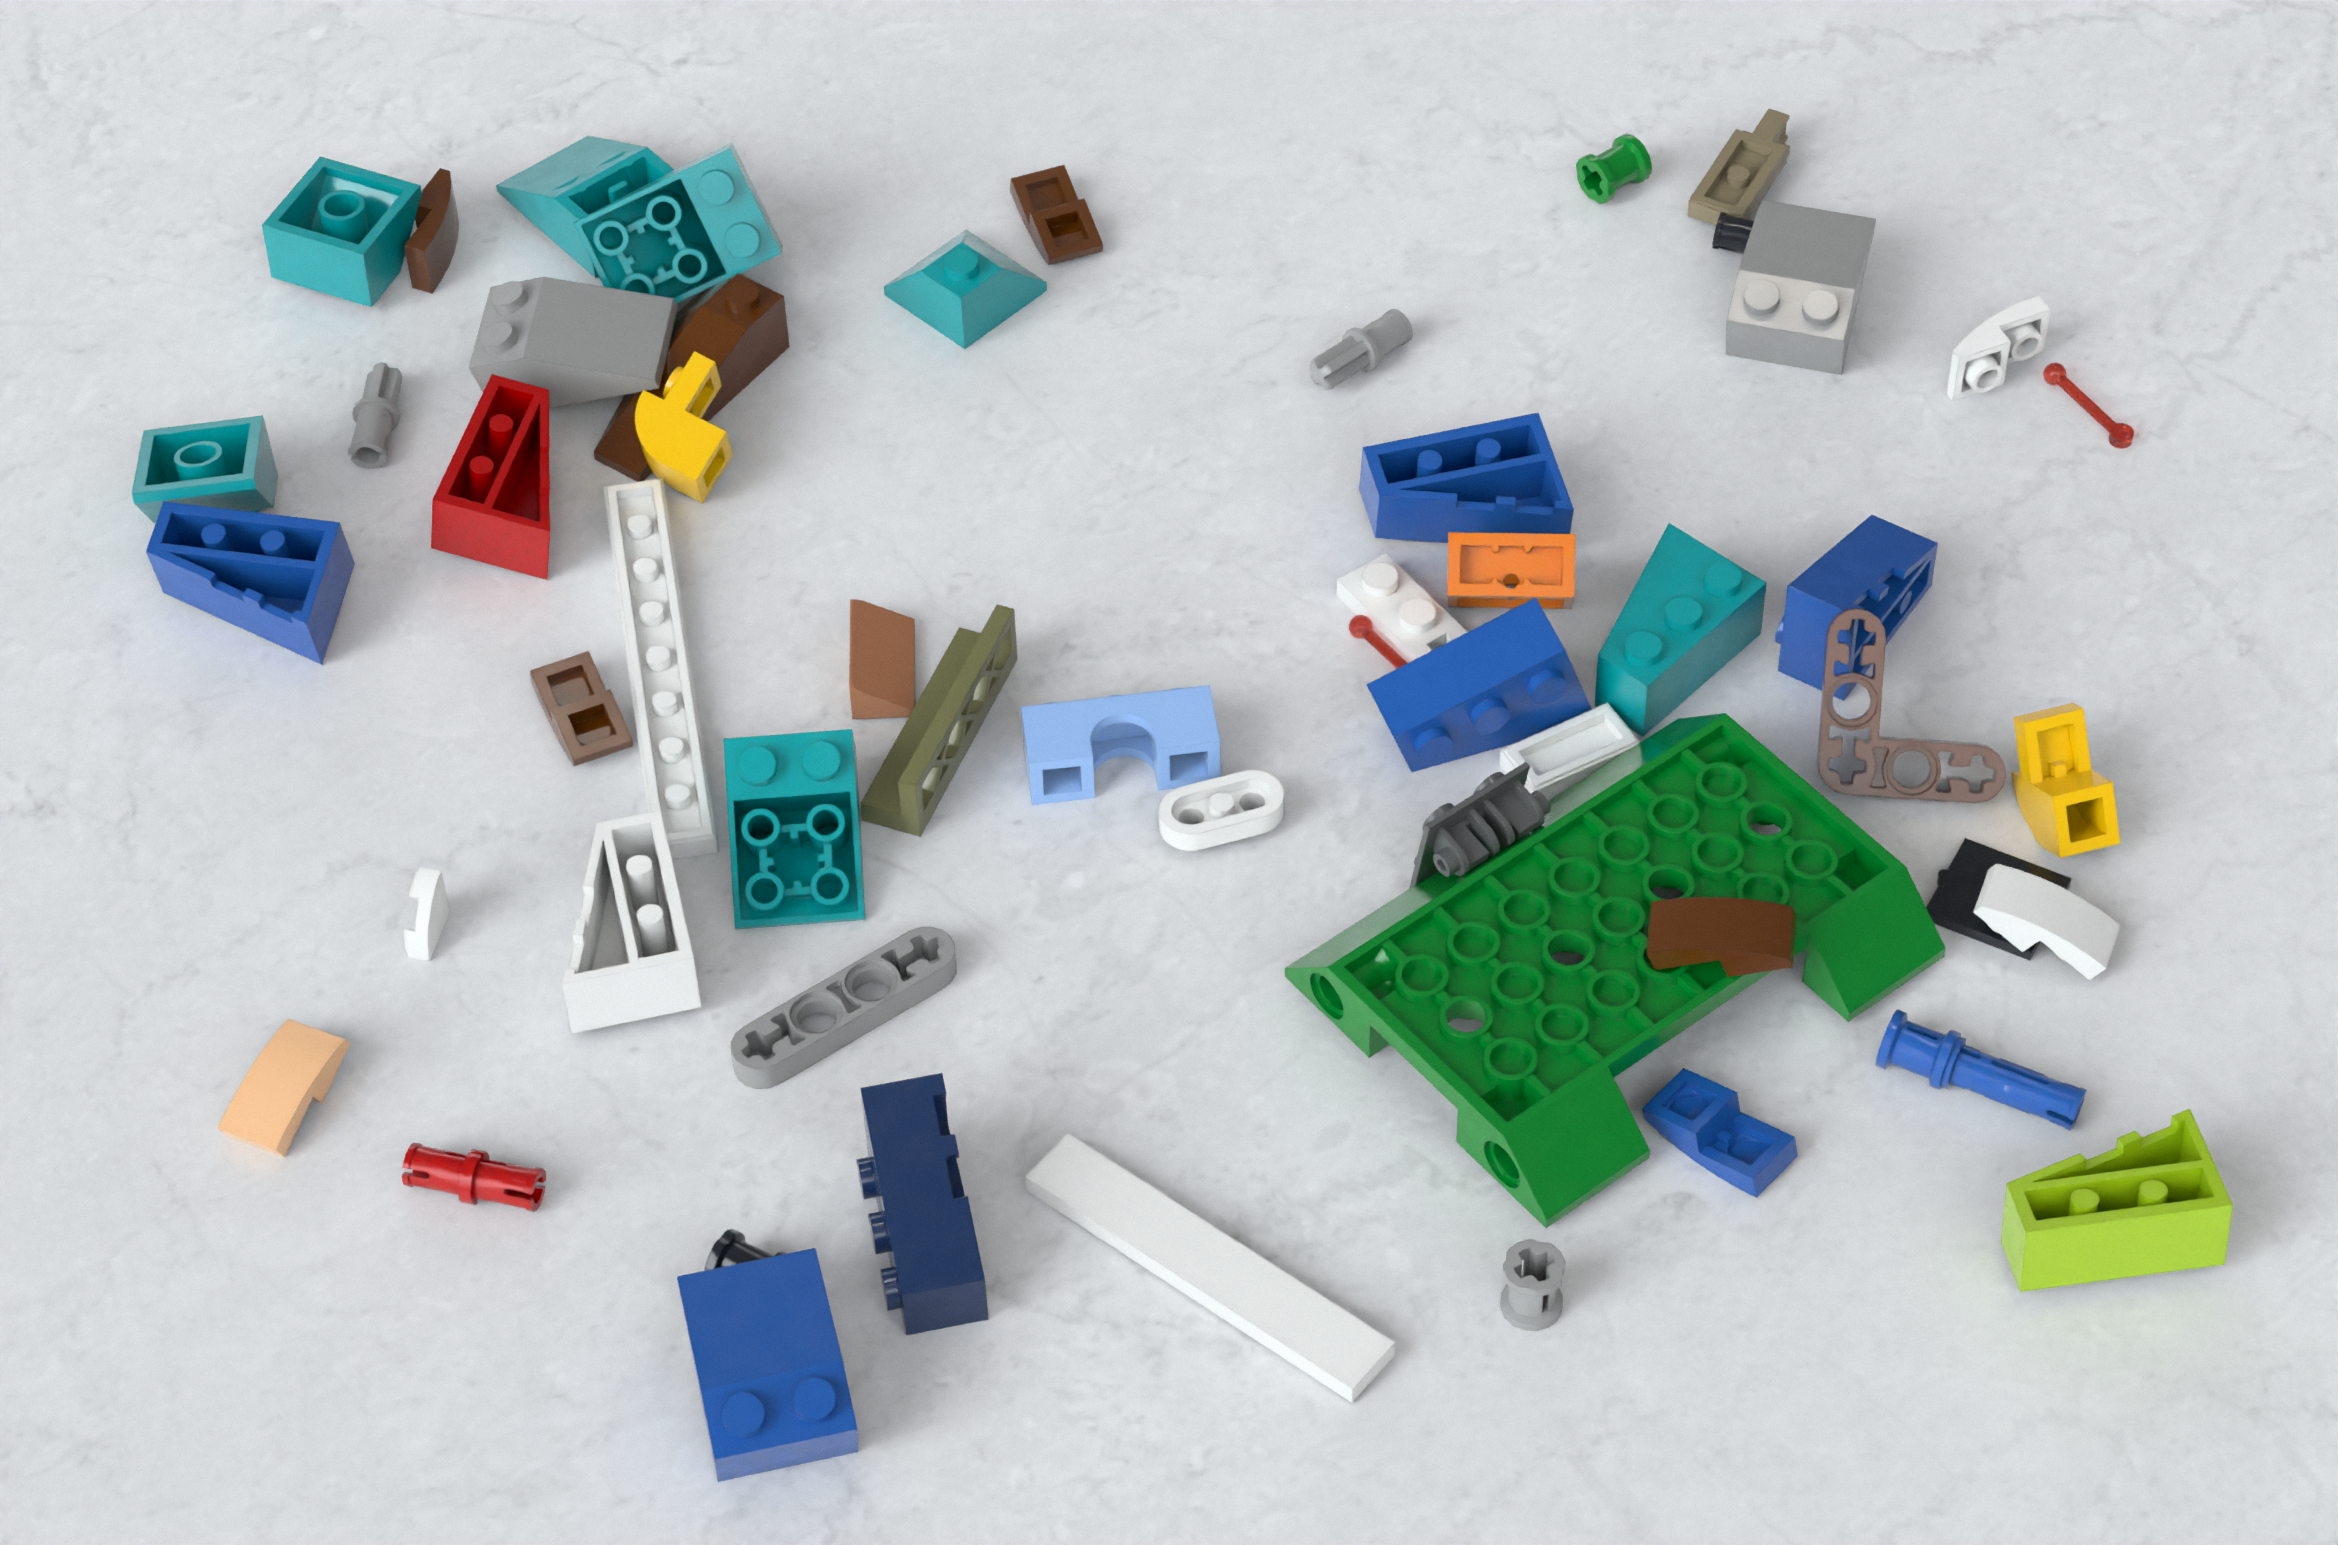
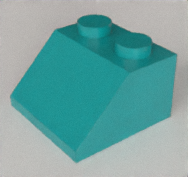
(342, 231)
(206, 465)

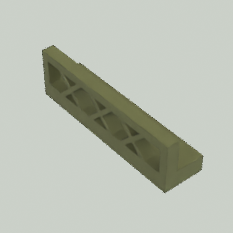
(942, 726)

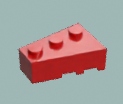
(498, 482)

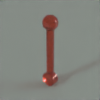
(2119, 433)
(1361, 627)

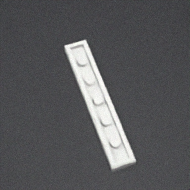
(1210, 1267)

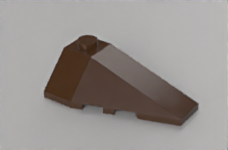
(730, 323)

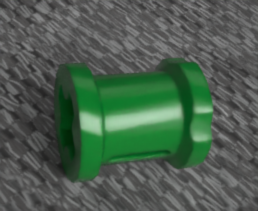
(1613, 168)

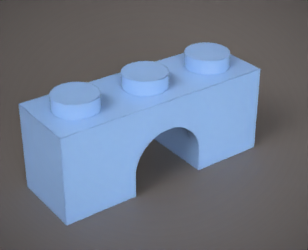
(1164, 728)

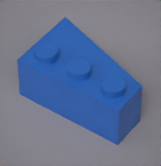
(1481, 690)

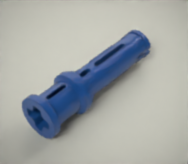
(1950, 1061)

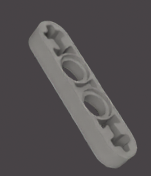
(838, 999)

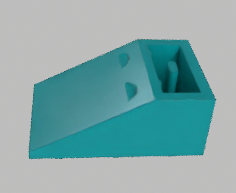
(577, 184)
(682, 230)
(794, 829)

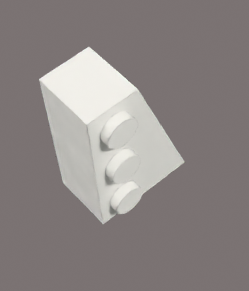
(631, 932)

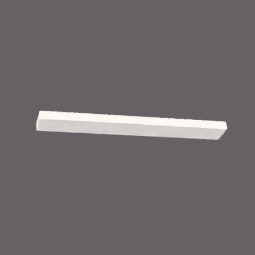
(660, 666)

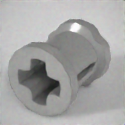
(1541, 1277)

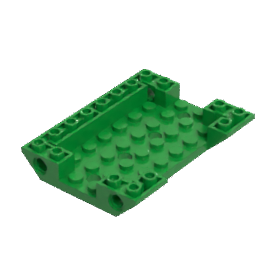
(1479, 946)

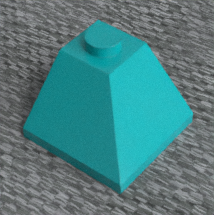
(965, 289)

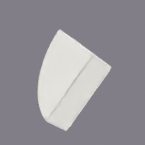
(431, 914)

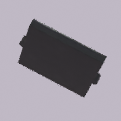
(1960, 887)

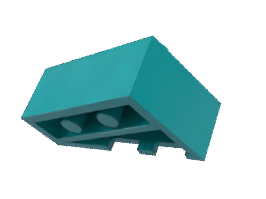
(1676, 630)

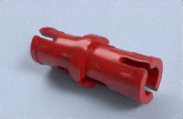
(474, 1177)

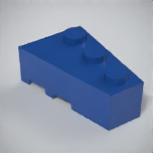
(1466, 482)
(1869, 569)
(255, 571)

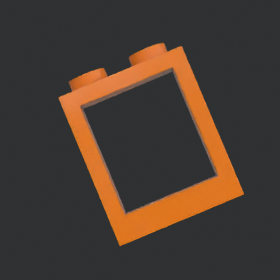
(1532, 563)

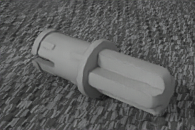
(1361, 349)
(375, 417)

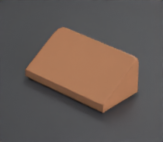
(881, 662)

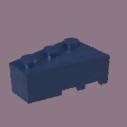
(921, 1206)

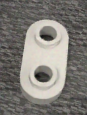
(1216, 809)

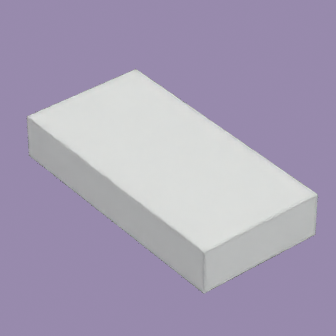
(1570, 750)

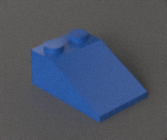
(768, 1364)

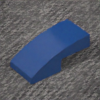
(1711, 1130)

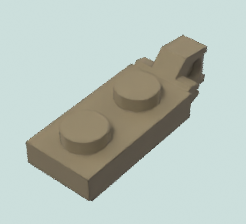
(1743, 171)

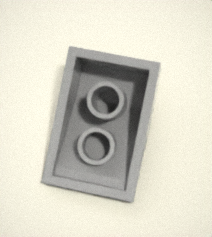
(1799, 287)
(573, 339)

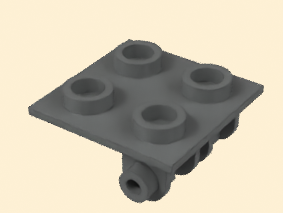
(1474, 829)

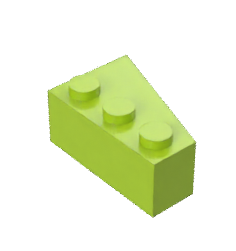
(2120, 1214)

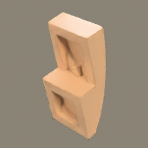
(280, 1085)

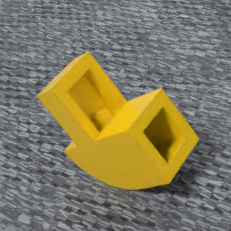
(673, 435)
(2055, 787)

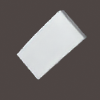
(2002, 339)
(2036, 910)

